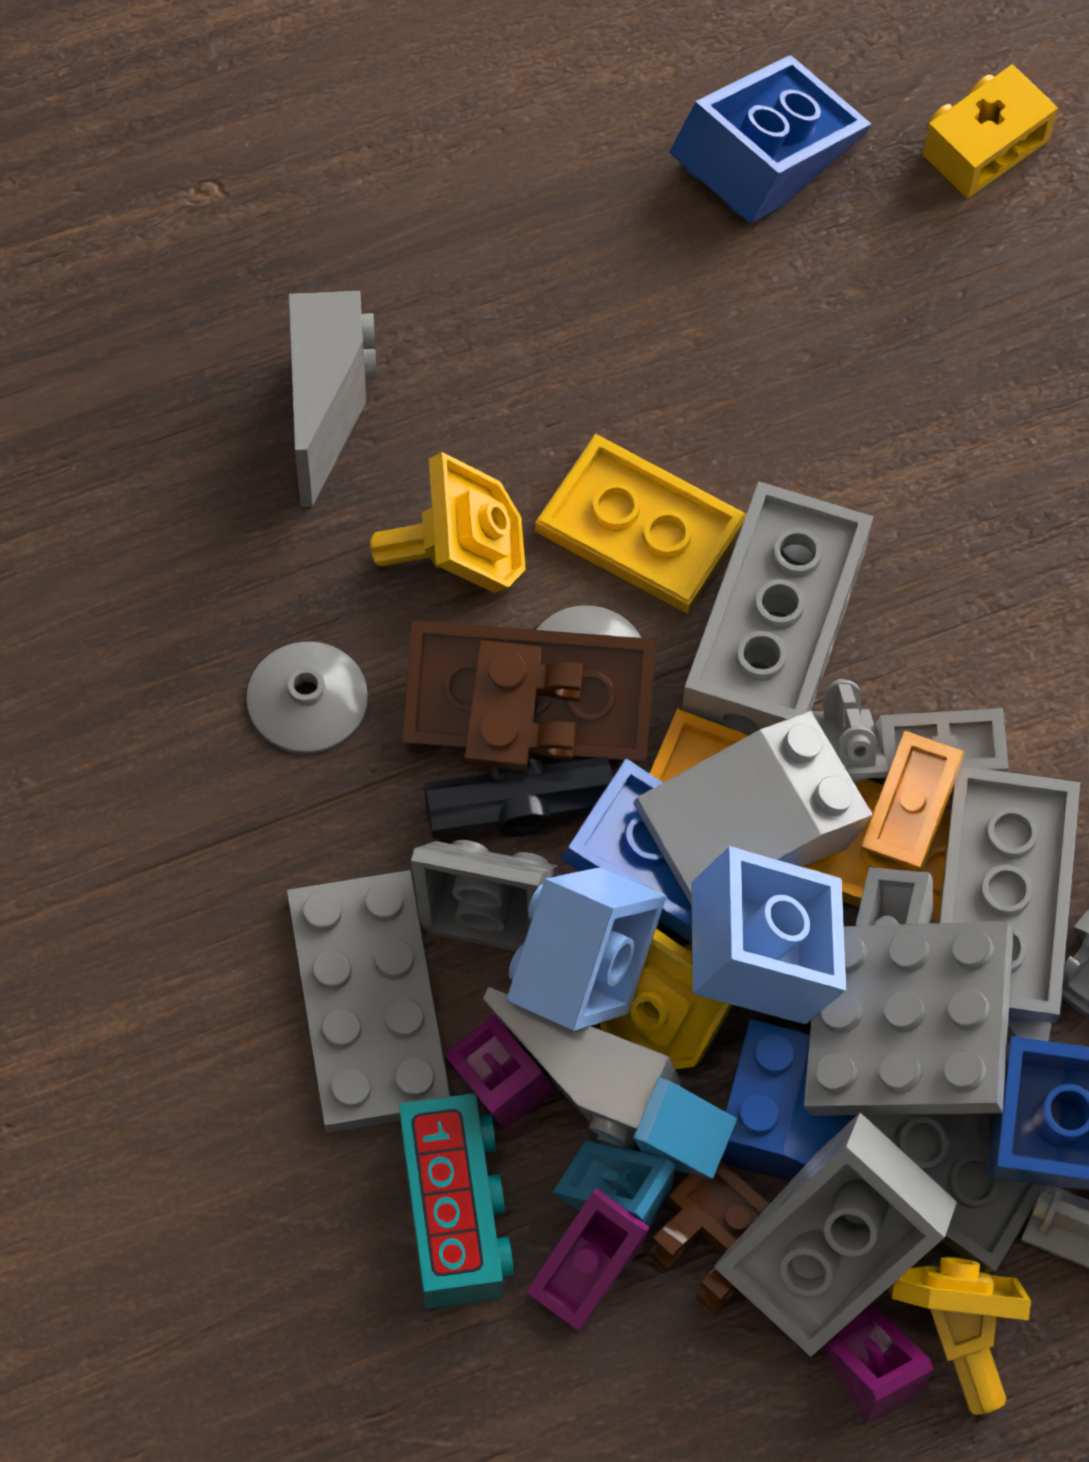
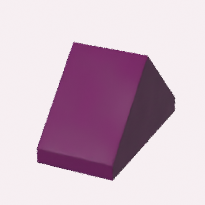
(500, 1072)
(877, 1363)

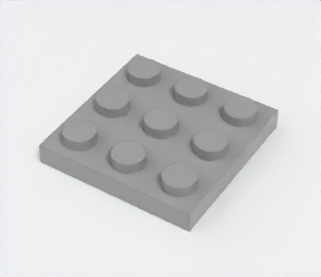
(916, 1022)

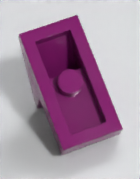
(588, 1259)

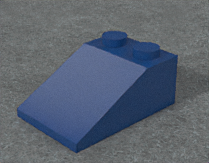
(766, 137)
(767, 1098)
(1044, 1116)

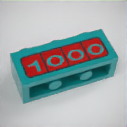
(454, 1200)

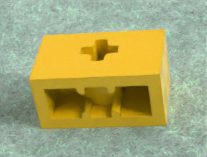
(989, 130)

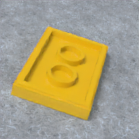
(641, 523)

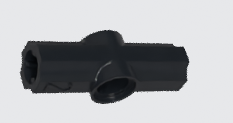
(516, 800)

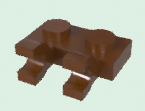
(505, 702)
(716, 1211)

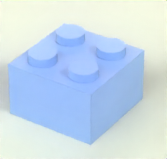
(767, 936)
(584, 947)

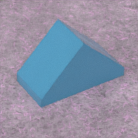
(684, 1129)
(628, 1177)

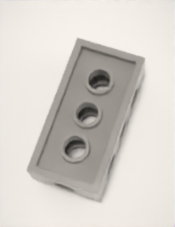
(777, 611)

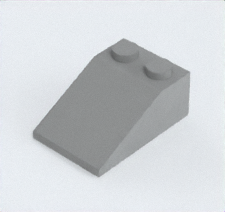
(329, 369)
(765, 794)
(476, 892)
(594, 1070)
(838, 1235)

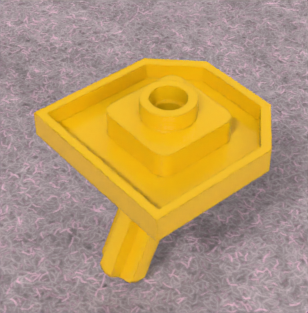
(467, 530)
(666, 1011)
(965, 1316)

